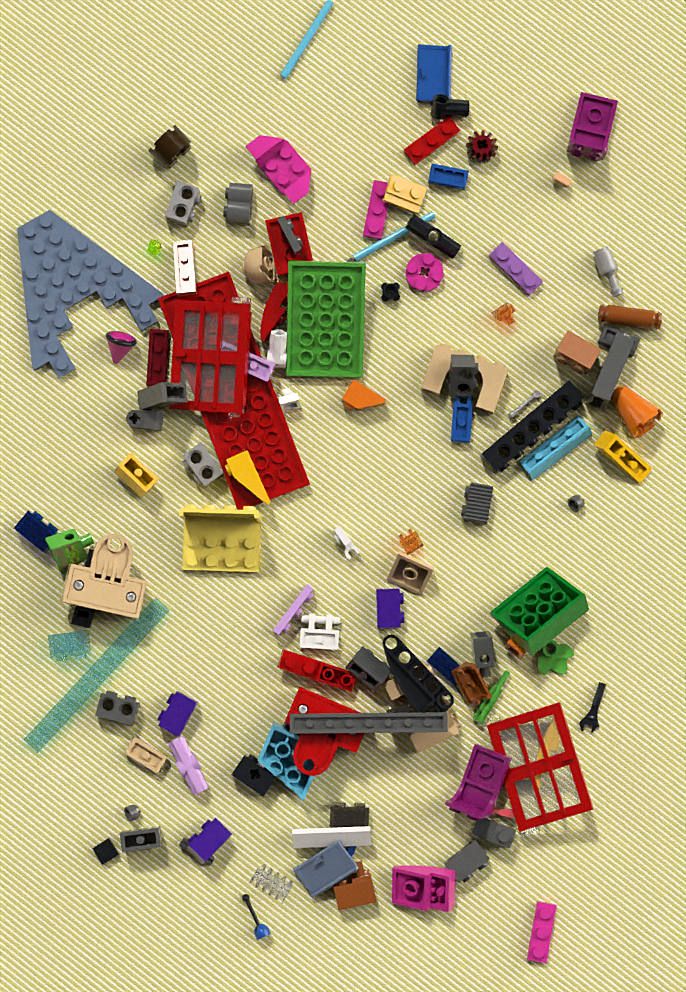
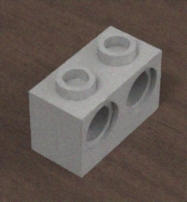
(178, 202)
(206, 462)

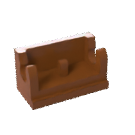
(470, 683)

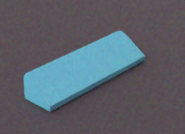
(555, 447)

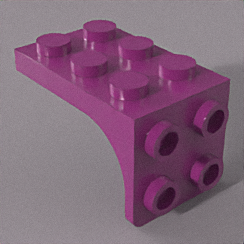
(592, 126)
(480, 783)

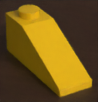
(622, 456)
(245, 473)

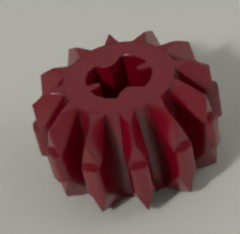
(485, 152)

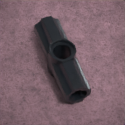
(443, 243)

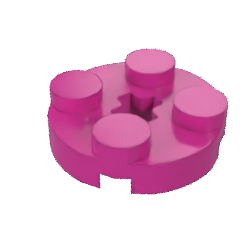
(428, 262)

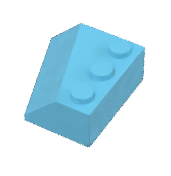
(278, 759)

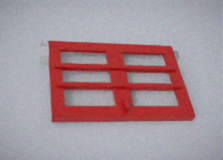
(212, 354)
(544, 768)

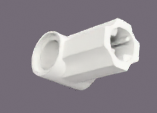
(277, 352)

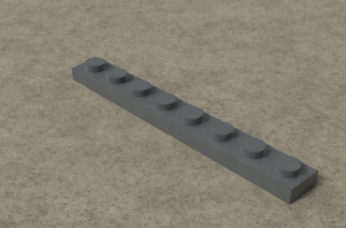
(368, 723)

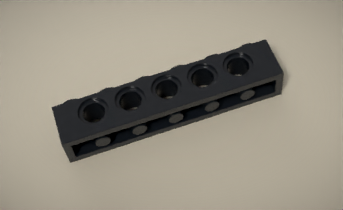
(567, 392)

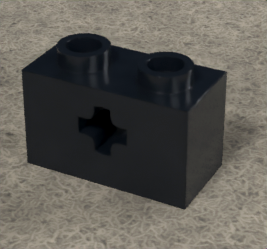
(243, 773)

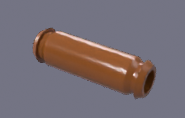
(629, 317)

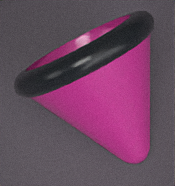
(119, 344)

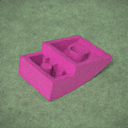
(423, 887)

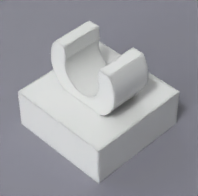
(289, 401)

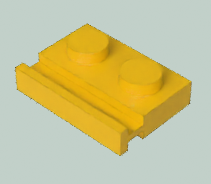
(404, 194)

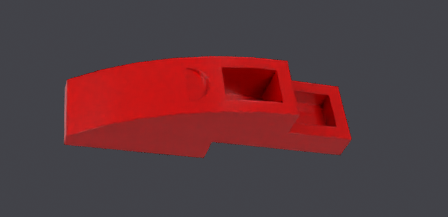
(273, 311)
(316, 670)

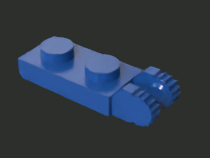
(461, 421)

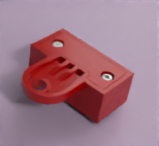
(320, 747)

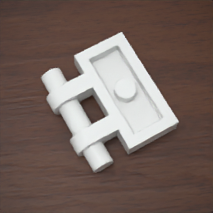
(318, 637)

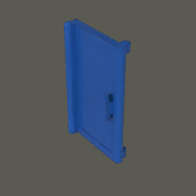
(435, 67)

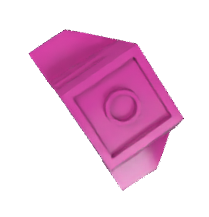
(281, 166)

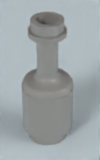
(607, 266)

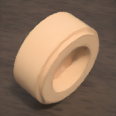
(561, 179)

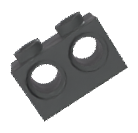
(462, 375)
(116, 713)

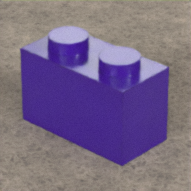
(389, 608)
(177, 713)
(208, 841)

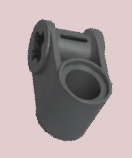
(148, 419)

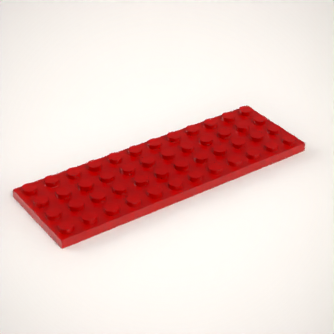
(262, 426)

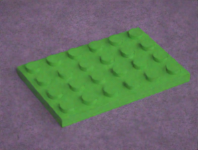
(325, 318)

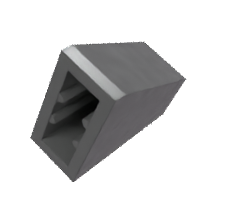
(162, 395)

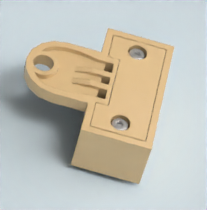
(106, 582)

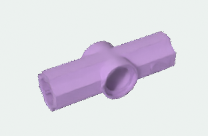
(188, 765)

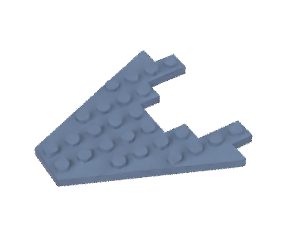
(64, 269)

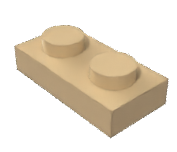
(146, 755)

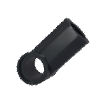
(444, 106)

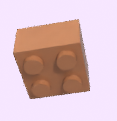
(576, 353)

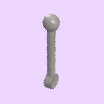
(536, 394)

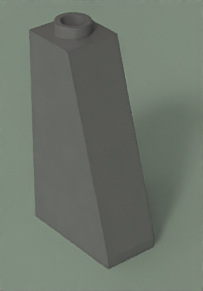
(610, 371)

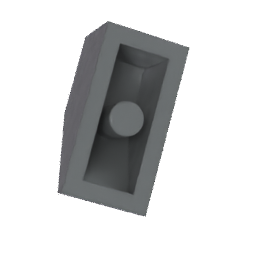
(494, 832)

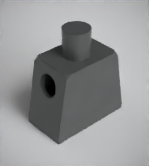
(483, 645)

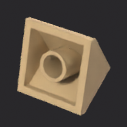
(410, 573)

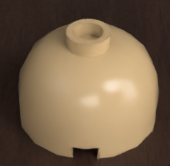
(258, 265)

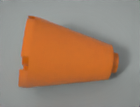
(635, 411)

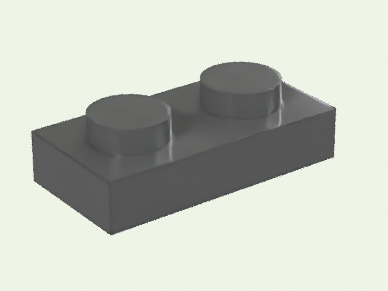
(294, 242)

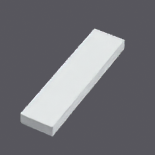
(326, 836)

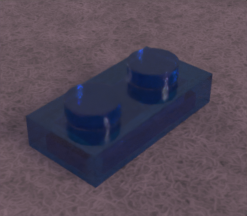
(443, 664)

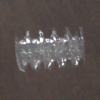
(271, 882)

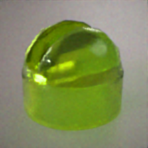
(154, 247)

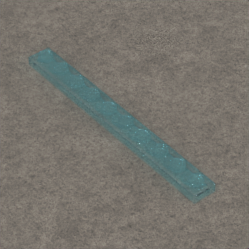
(96, 675)

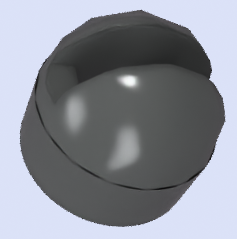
(576, 503)
(131, 812)

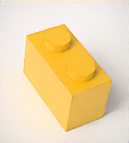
(136, 475)

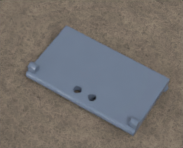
(322, 873)

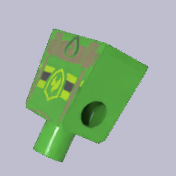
(68, 548)

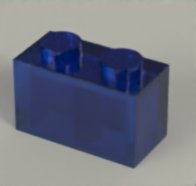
(36, 530)

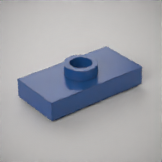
(448, 176)

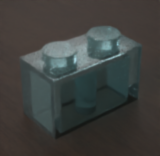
(69, 644)

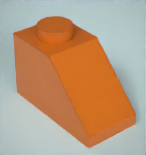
(361, 398)

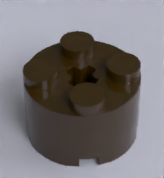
(170, 146)

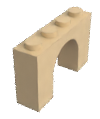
(491, 375)
(428, 739)

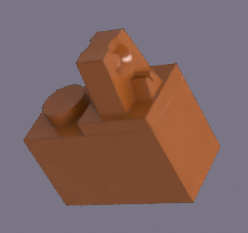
(357, 892)

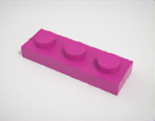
(376, 211)
(541, 932)

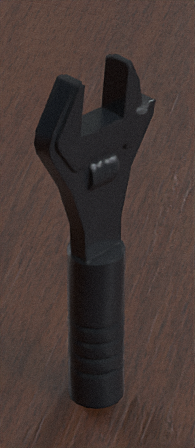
(591, 717)

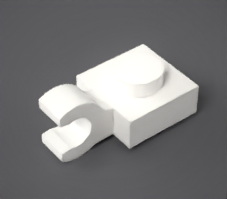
(341, 537)

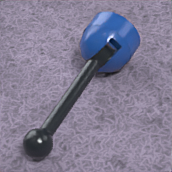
(260, 930)

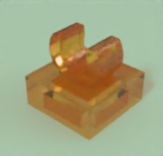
(504, 313)
(411, 542)

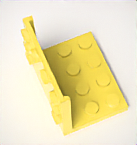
(221, 538)

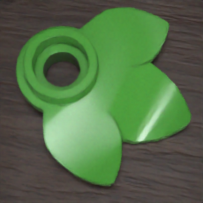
(556, 659)

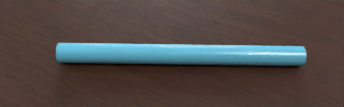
(307, 38)
(388, 239)

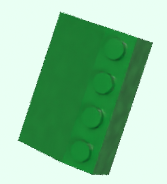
(540, 610)

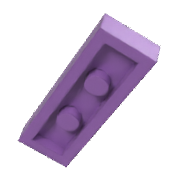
(515, 268)

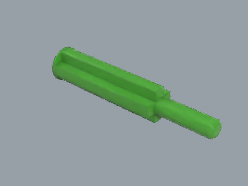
(487, 705)

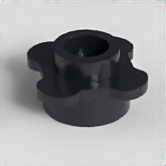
(394, 288)

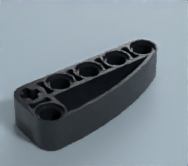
(415, 687)

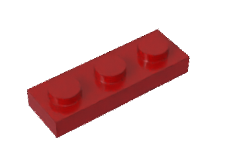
(432, 140)

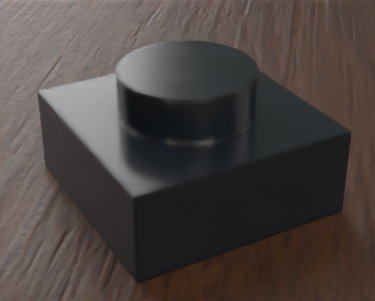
(106, 851)

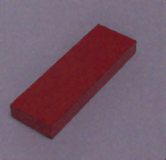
(157, 356)

